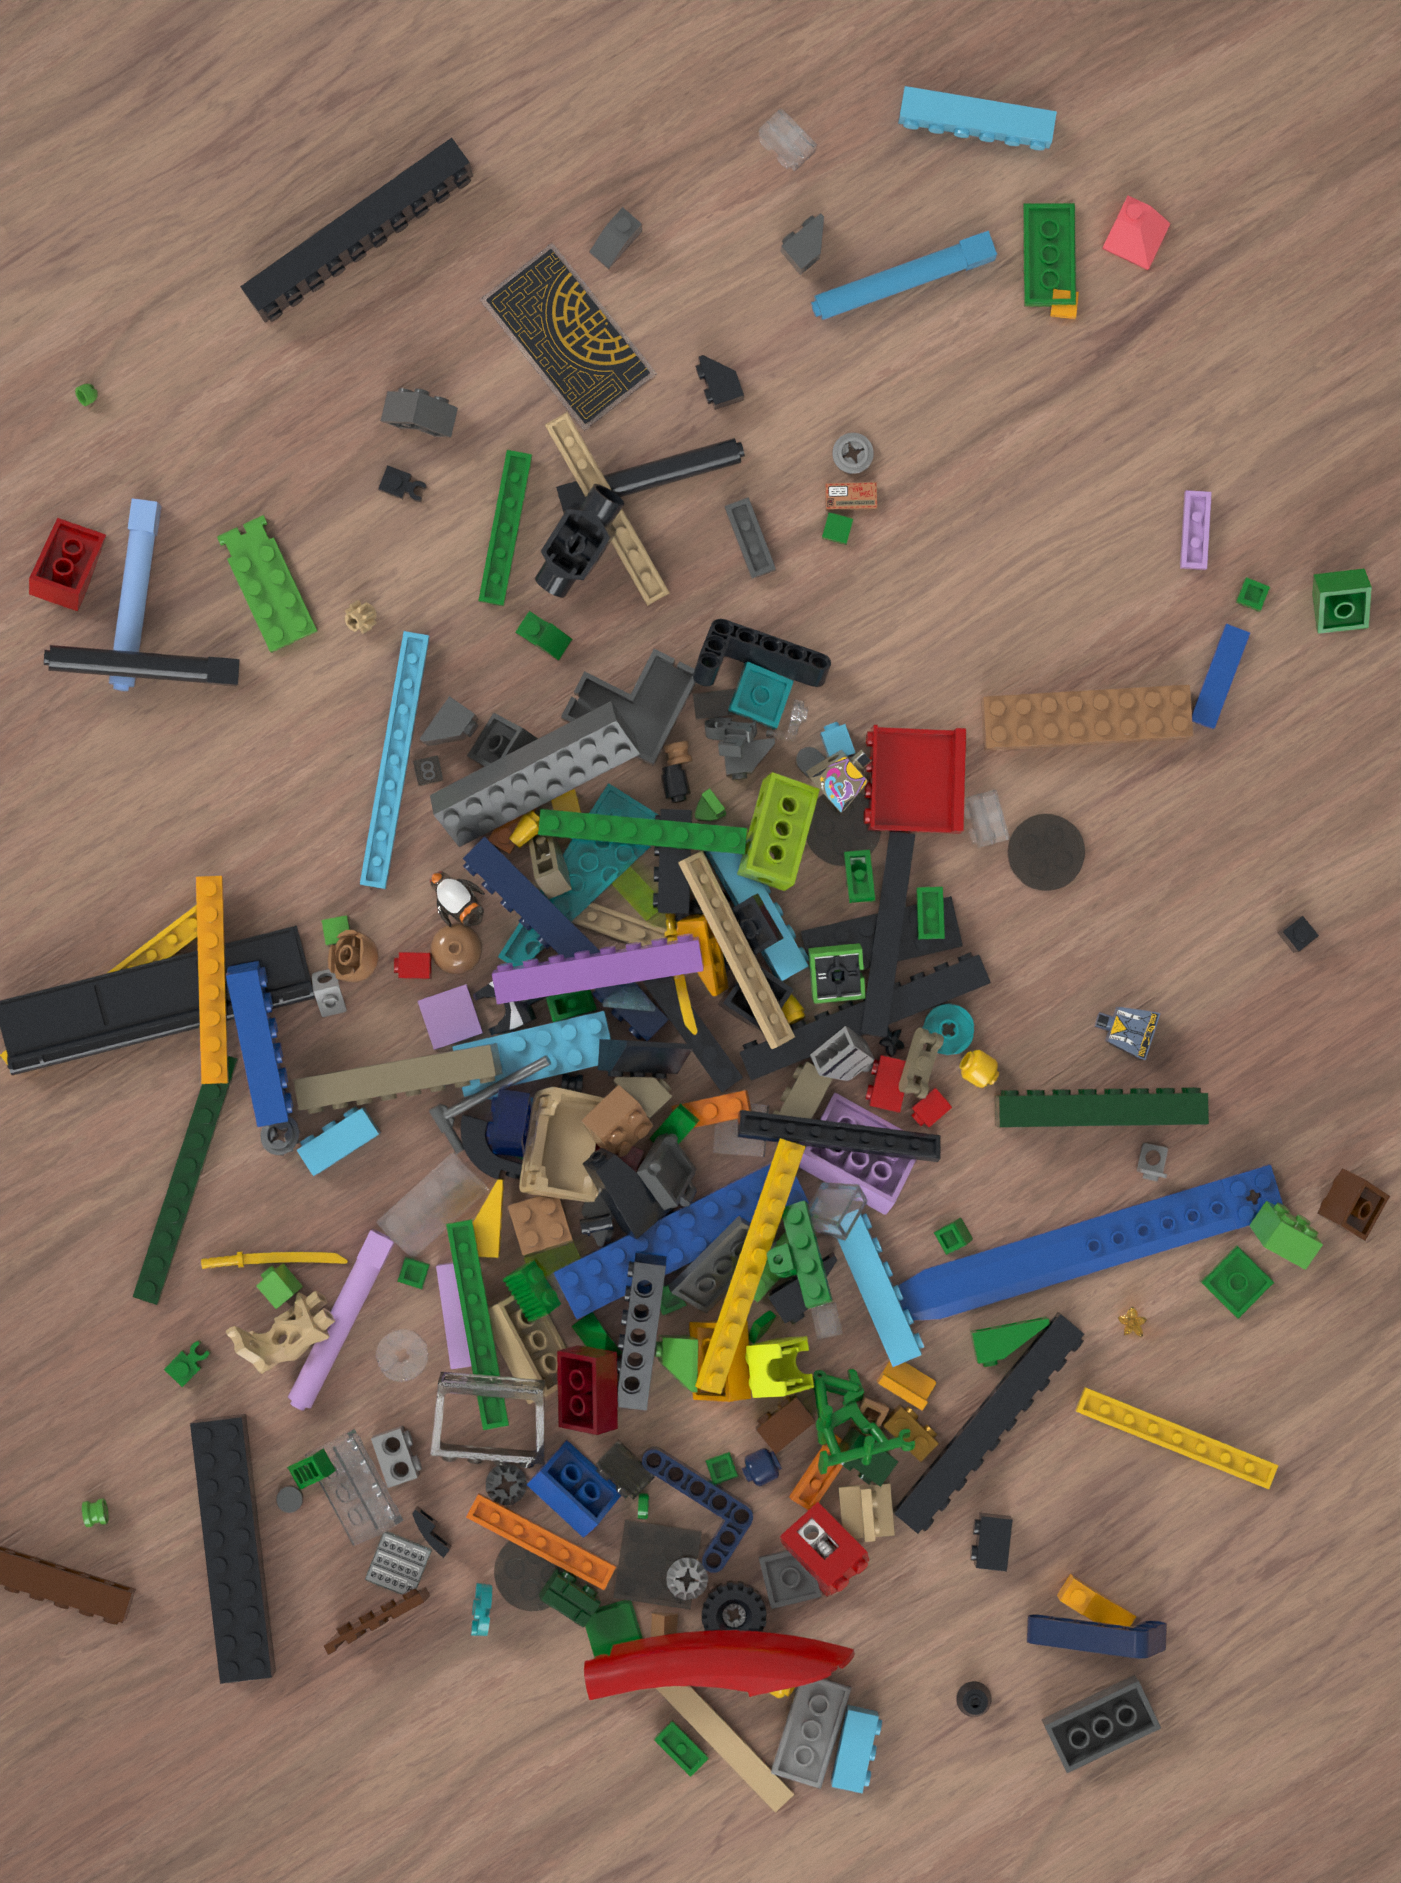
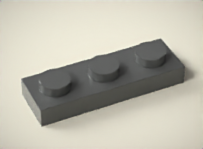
(750, 538)

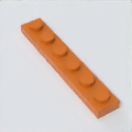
(541, 1541)

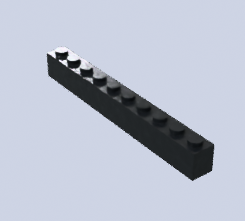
(907, 1000)
(988, 1423)

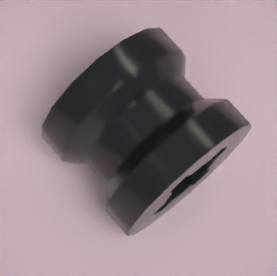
(572, 1083)

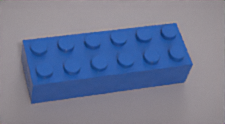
(258, 1043)

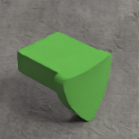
(709, 807)

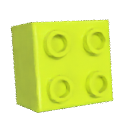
(775, 1369)

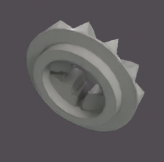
(859, 443)
(696, 1571)

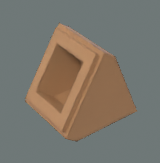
(663, 1624)

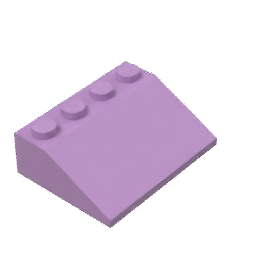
(877, 1175)

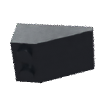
(789, 1298)

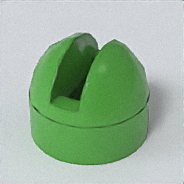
(86, 394)

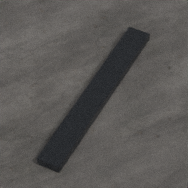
(888, 934)
(839, 1136)

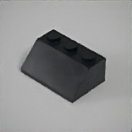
(642, 1057)

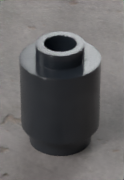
(675, 783)

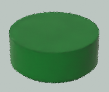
(643, 1504)

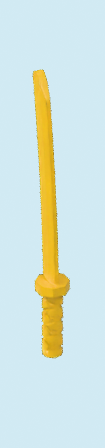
(680, 983)
(272, 1257)

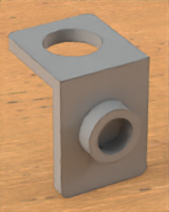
(328, 994)
(1152, 1172)

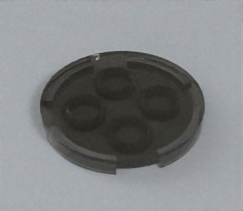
(837, 832)
(1046, 852)
(522, 1576)

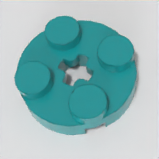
(963, 1027)
(481, 1609)

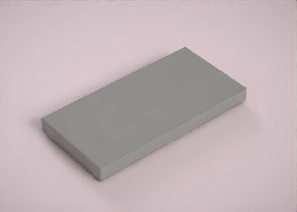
(811, 1732)

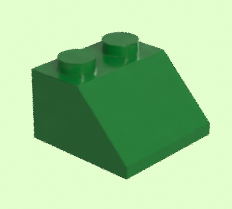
(1341, 600)

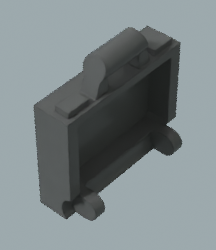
(668, 1173)

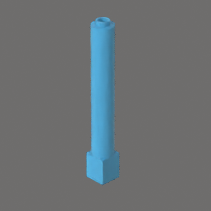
(966, 255)

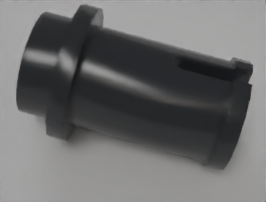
(596, 1224)

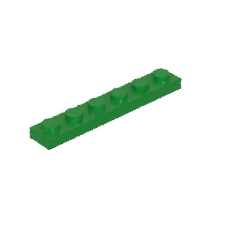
(505, 528)

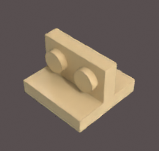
(867, 1510)

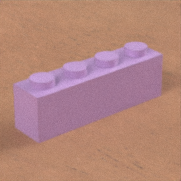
(453, 1318)

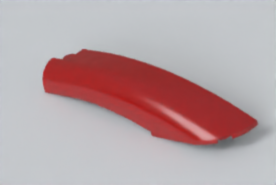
(715, 1659)

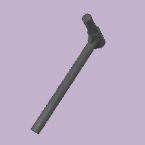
(445, 1116)

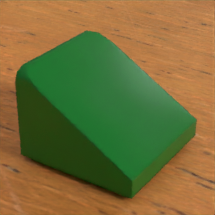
(953, 1236)

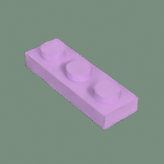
(1195, 530)

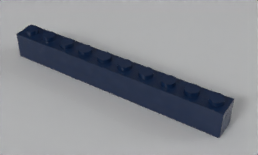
(548, 922)

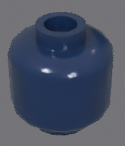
(761, 1467)

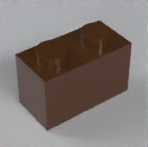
(784, 1423)

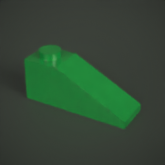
(1000, 1341)

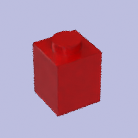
(413, 965)
(930, 1108)

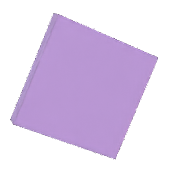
(450, 1017)

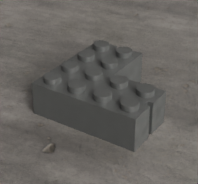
(648, 710)

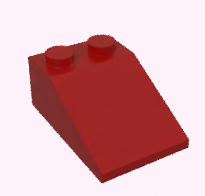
(66, 564)

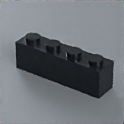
(673, 887)

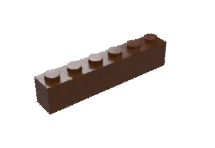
(65, 1586)

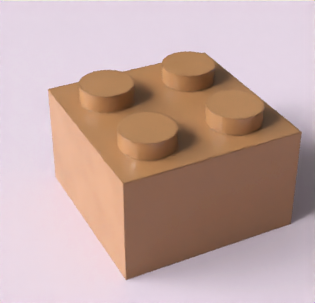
(617, 1122)
(540, 1224)

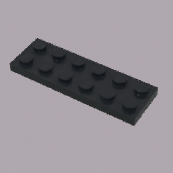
(863, 930)

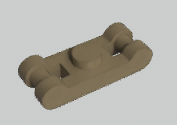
(920, 1062)

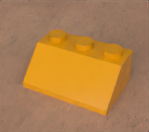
(737, 1380)

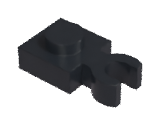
(398, 483)

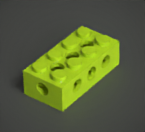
(793, 825)

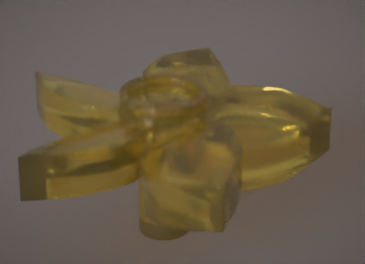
(1132, 1322)

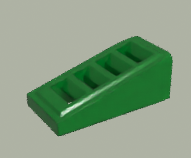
(311, 1469)

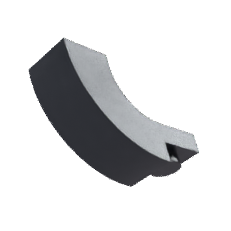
(480, 1153)

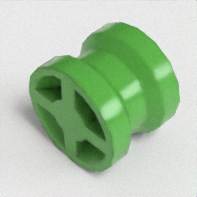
(95, 1512)

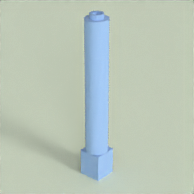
(142, 529)

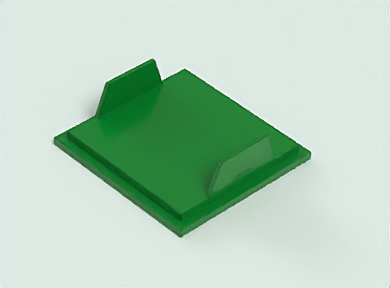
(611, 1626)

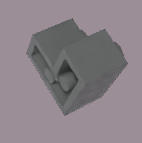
(419, 412)

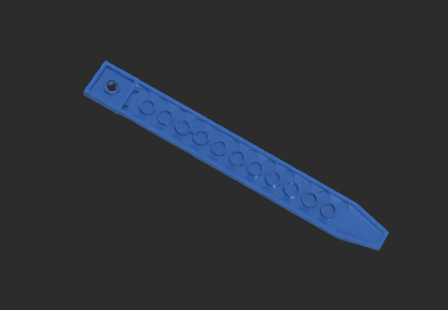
(1088, 1246)

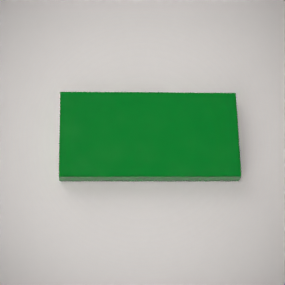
(1048, 253)

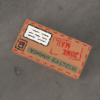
(851, 496)

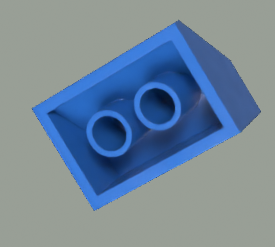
(574, 1489)

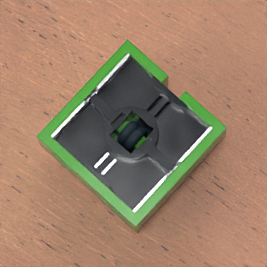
(836, 973)

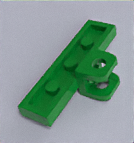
(801, 1256)

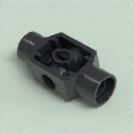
(579, 540)

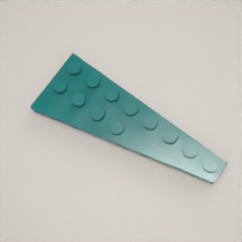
(591, 871)

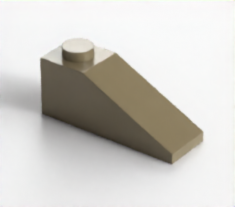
(549, 866)

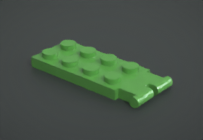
(267, 585)

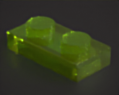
(636, 893)
(555, 1258)

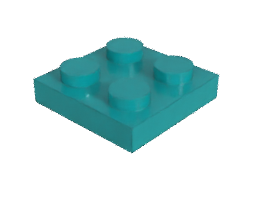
(760, 695)

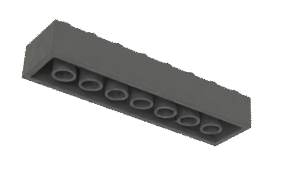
(534, 774)

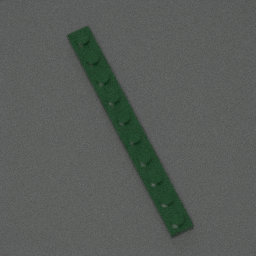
(182, 1188)

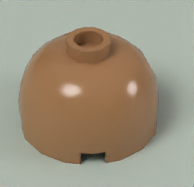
(456, 949)
(353, 956)

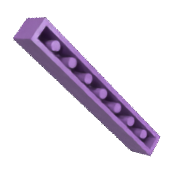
(597, 970)

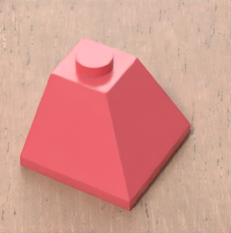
(1137, 233)

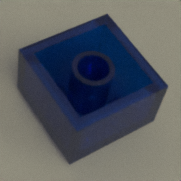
(510, 1122)

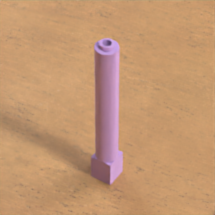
(345, 1311)

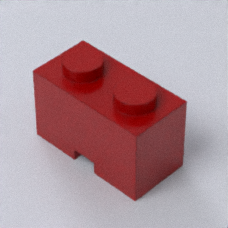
(885, 1088)

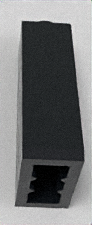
(624, 1193)

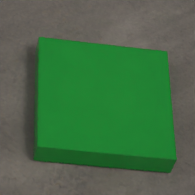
(1237, 1282)

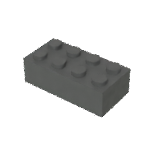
(1101, 1723)

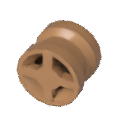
(678, 753)

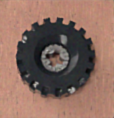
(732, 1596)

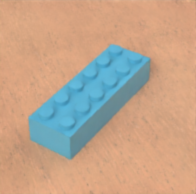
(567, 1043)

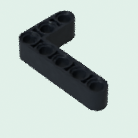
(760, 649)

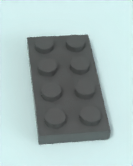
(711, 1272)

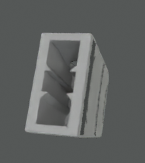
(843, 1056)

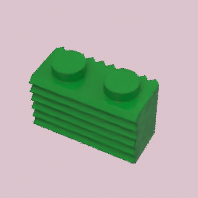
(532, 1291)

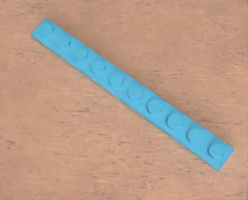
(394, 760)

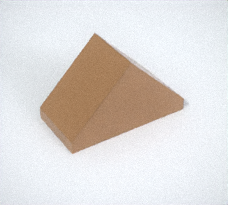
(872, 1410)

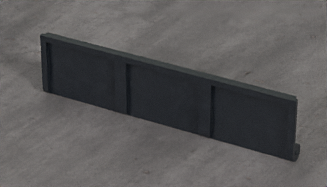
(139, 1003)

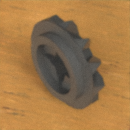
(278, 1147)
(511, 1473)

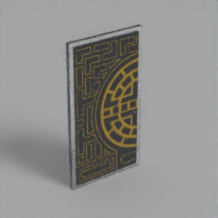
(568, 336)

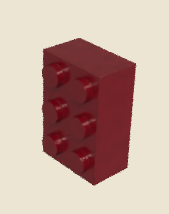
(587, 1389)

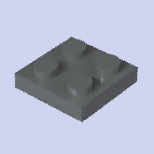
(787, 1580)

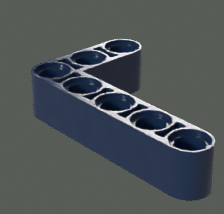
(705, 1499)
(1133, 1642)

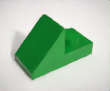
(544, 635)
(859, 876)
(570, 1004)

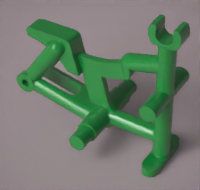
(827, 1421)

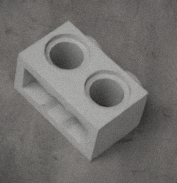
(388, 1457)

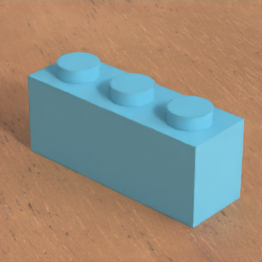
(338, 1140)
(856, 1749)

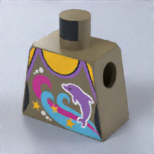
(840, 777)

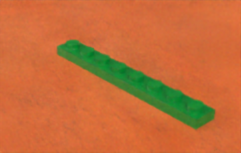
(642, 831)
(476, 1317)

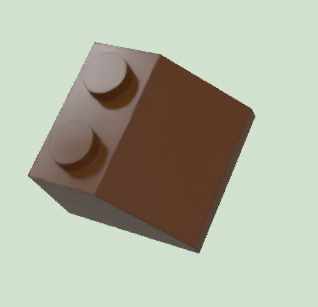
(1353, 1204)

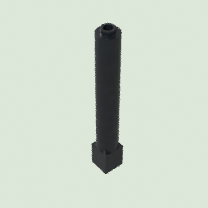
(661, 471)
(143, 665)

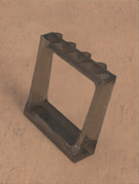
(491, 1387)

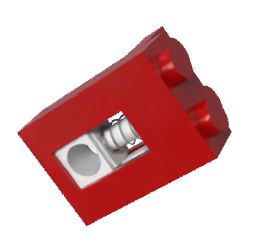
(840, 1565)

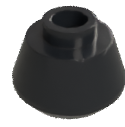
(973, 1694)

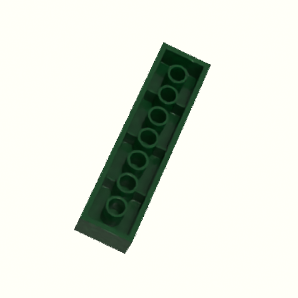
(1105, 1109)

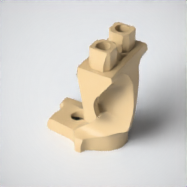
(307, 1328)

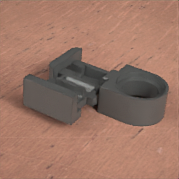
(731, 734)

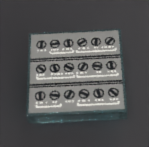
(398, 1563)

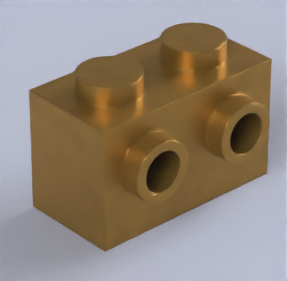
(906, 1419)

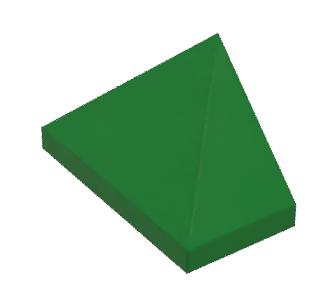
(594, 1334)

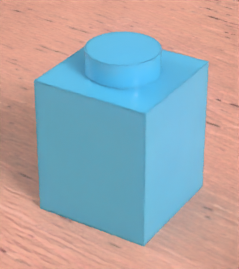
(836, 739)

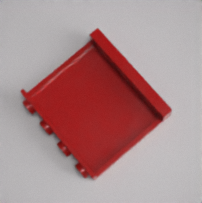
(916, 780)

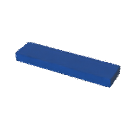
(1219, 676)

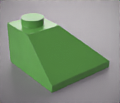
(679, 1357)

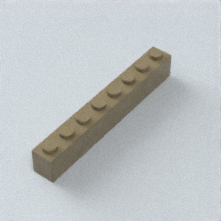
(398, 1076)

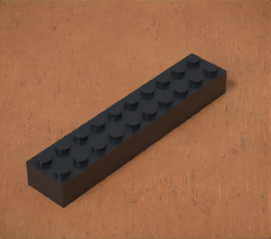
(358, 231)
(233, 1548)

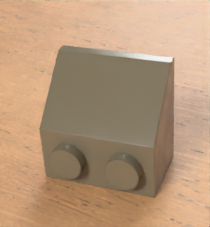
(647, 1091)

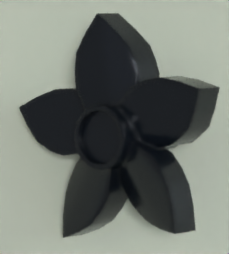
(891, 1042)

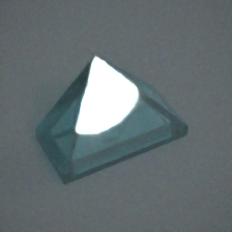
(628, 997)

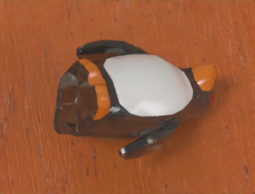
(457, 899)

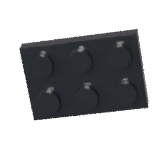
(756, 925)

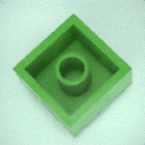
(1286, 1234)

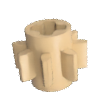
(360, 616)

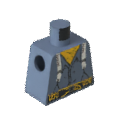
(1129, 1030)

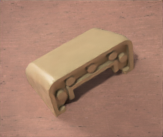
(559, 1146)

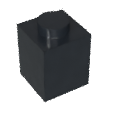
(1298, 934)

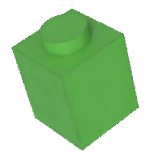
(278, 1285)

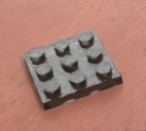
(646, 1558)

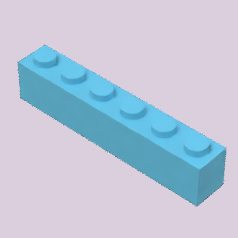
(977, 118)
(782, 957)
(879, 1293)

